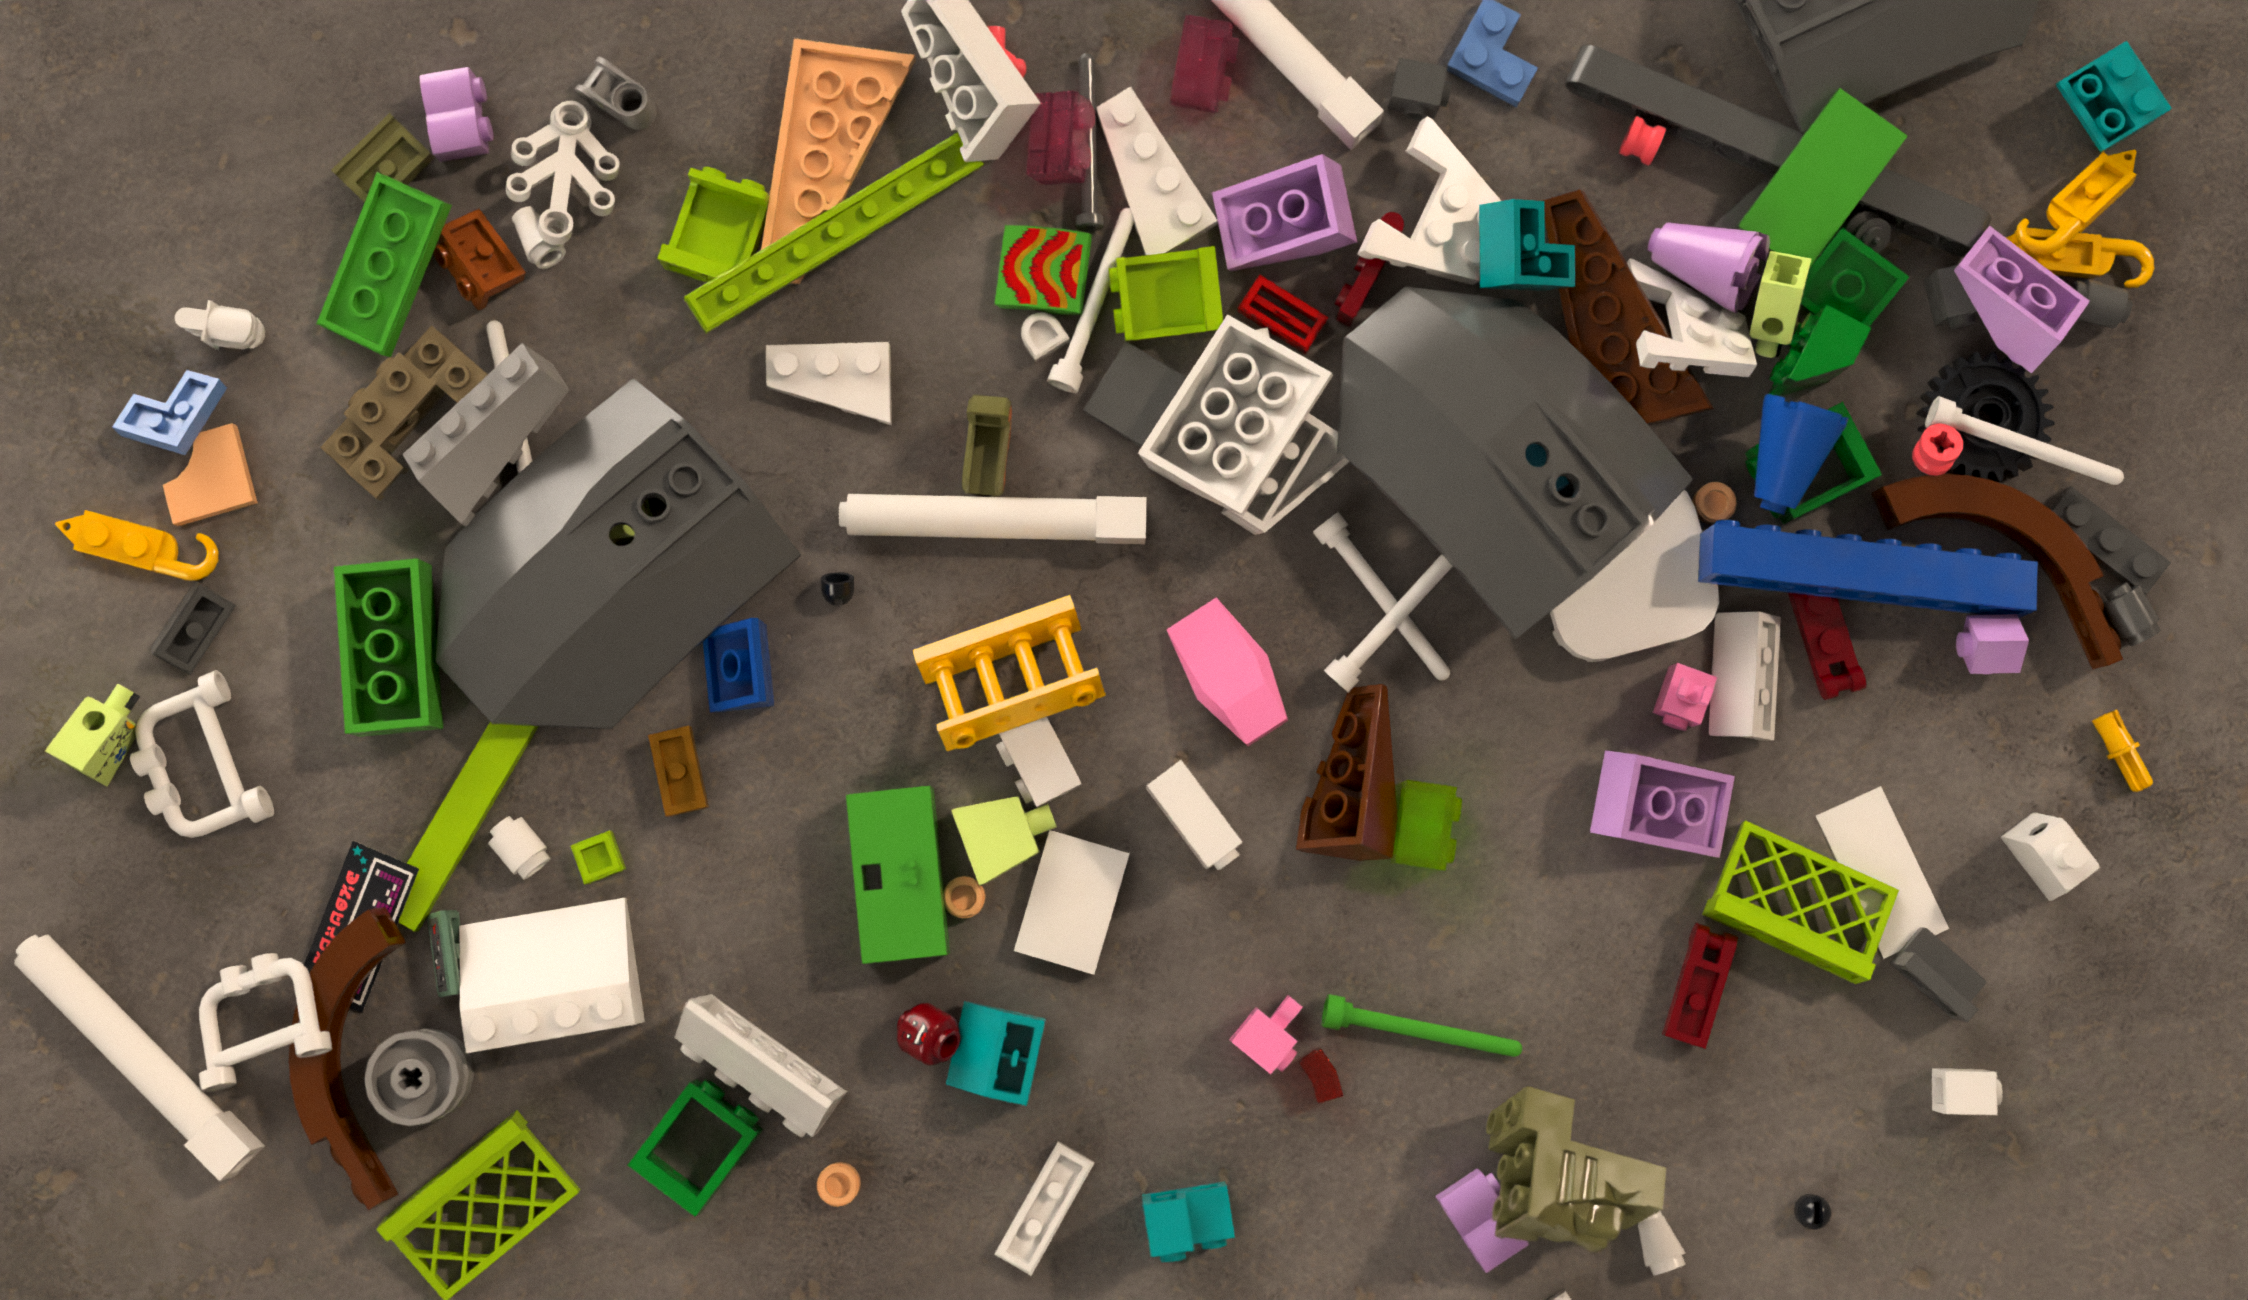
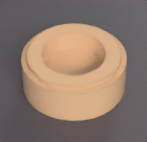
(1714, 502)
(964, 897)
(838, 1184)

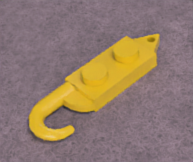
(2082, 201)
(2090, 255)
(136, 545)

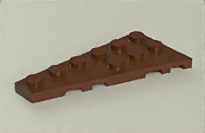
(1610, 313)

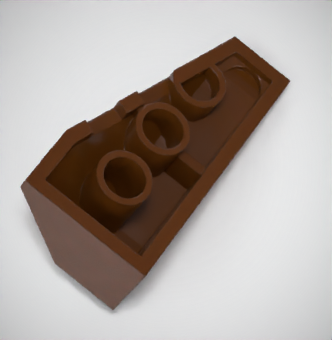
(1356, 795)

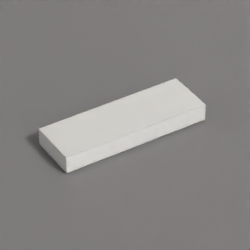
(1044, 1208)

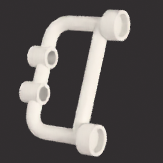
(151, 760)
(237, 981)

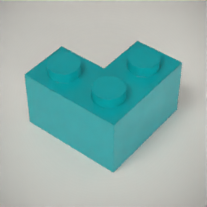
(1516, 251)
(1187, 1217)

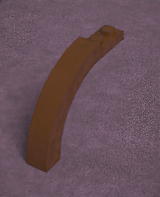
(2026, 523)
(318, 1079)

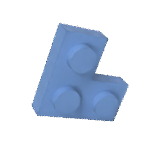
(1482, 58)
(177, 421)

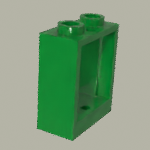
(1853, 456)
(671, 1181)

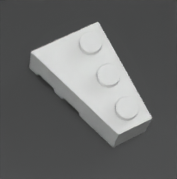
(1301, 469)

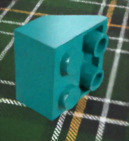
(2113, 97)
(996, 1053)

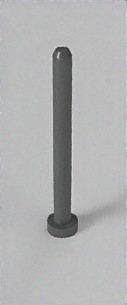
(1089, 219)

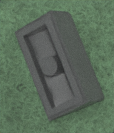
(192, 627)

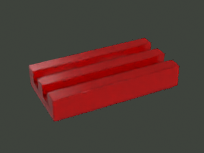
(1275, 328)

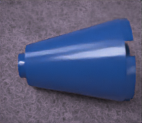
(1792, 450)

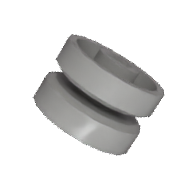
(394, 1080)

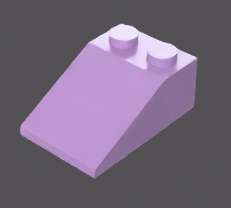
(1285, 214)
(2018, 299)
(1662, 803)

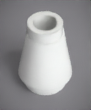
(536, 249)
(1660, 1245)

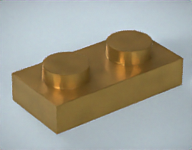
(678, 771)

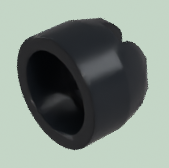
(837, 586)
(1805, 1211)

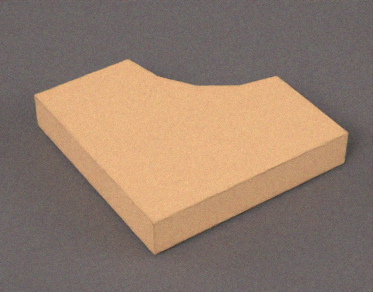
(213, 480)

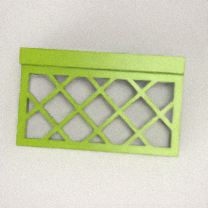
(1793, 937)
(455, 1178)

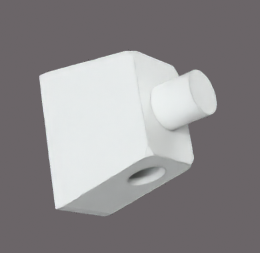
(2053, 856)

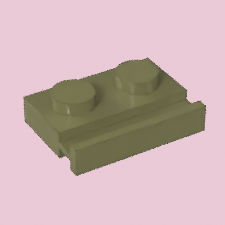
(385, 150)

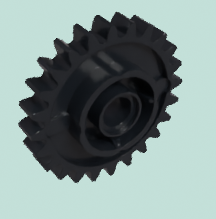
(2009, 401)

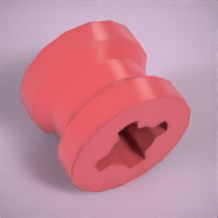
(1642, 140)
(1929, 457)

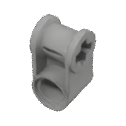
(612, 91)

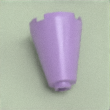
(1712, 260)

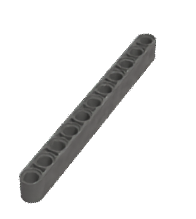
(1763, 145)

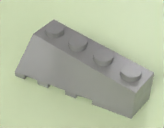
(485, 431)

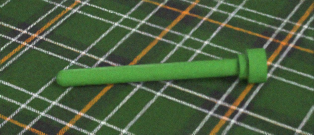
(1340, 1014)

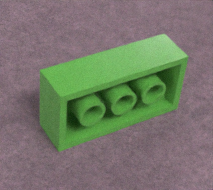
(388, 647)

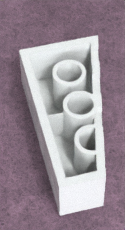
(973, 73)

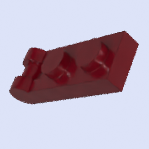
(1352, 297)
(1827, 643)
(1700, 987)

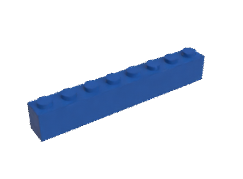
(1867, 570)

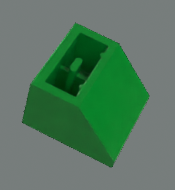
(1819, 351)

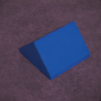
(738, 667)

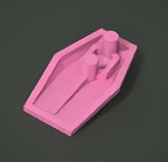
(1229, 672)

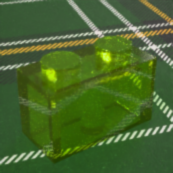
(1426, 825)

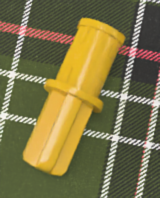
(2123, 750)

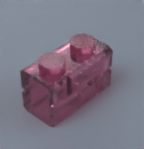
(1202, 64)
(1060, 138)

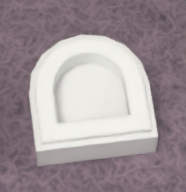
(1042, 335)

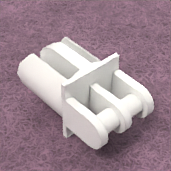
(222, 326)

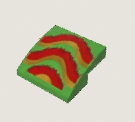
(1043, 269)

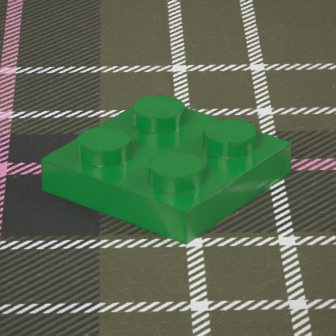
(1852, 279)

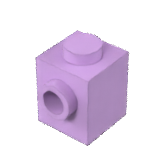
(1992, 644)

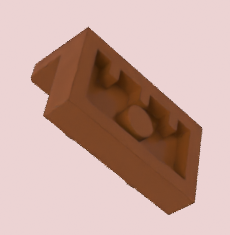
(477, 258)

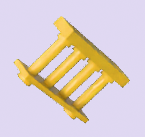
(997, 640)

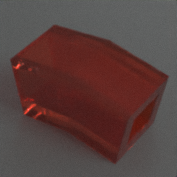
(1322, 1076)

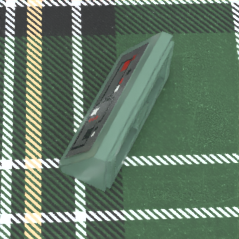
(445, 949)

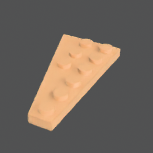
(827, 127)

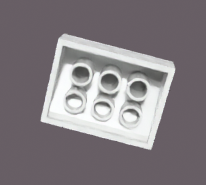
(1234, 416)
(548, 975)
(758, 1064)

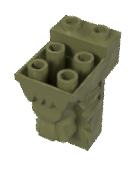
(1560, 1185)

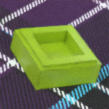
(598, 857)

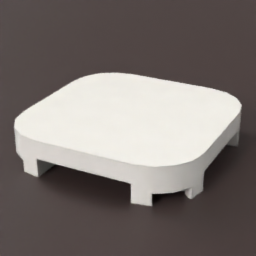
(1643, 594)

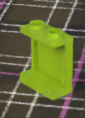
(715, 226)
(1167, 294)

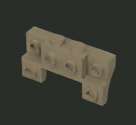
(395, 405)

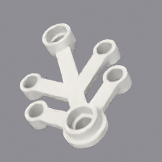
(564, 166)

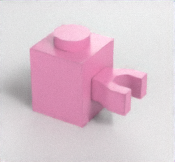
(1684, 696)
(1265, 1037)

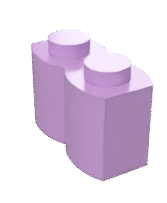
(455, 114)
(1470, 1210)

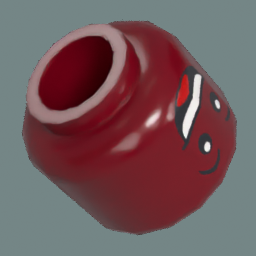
(928, 1034)

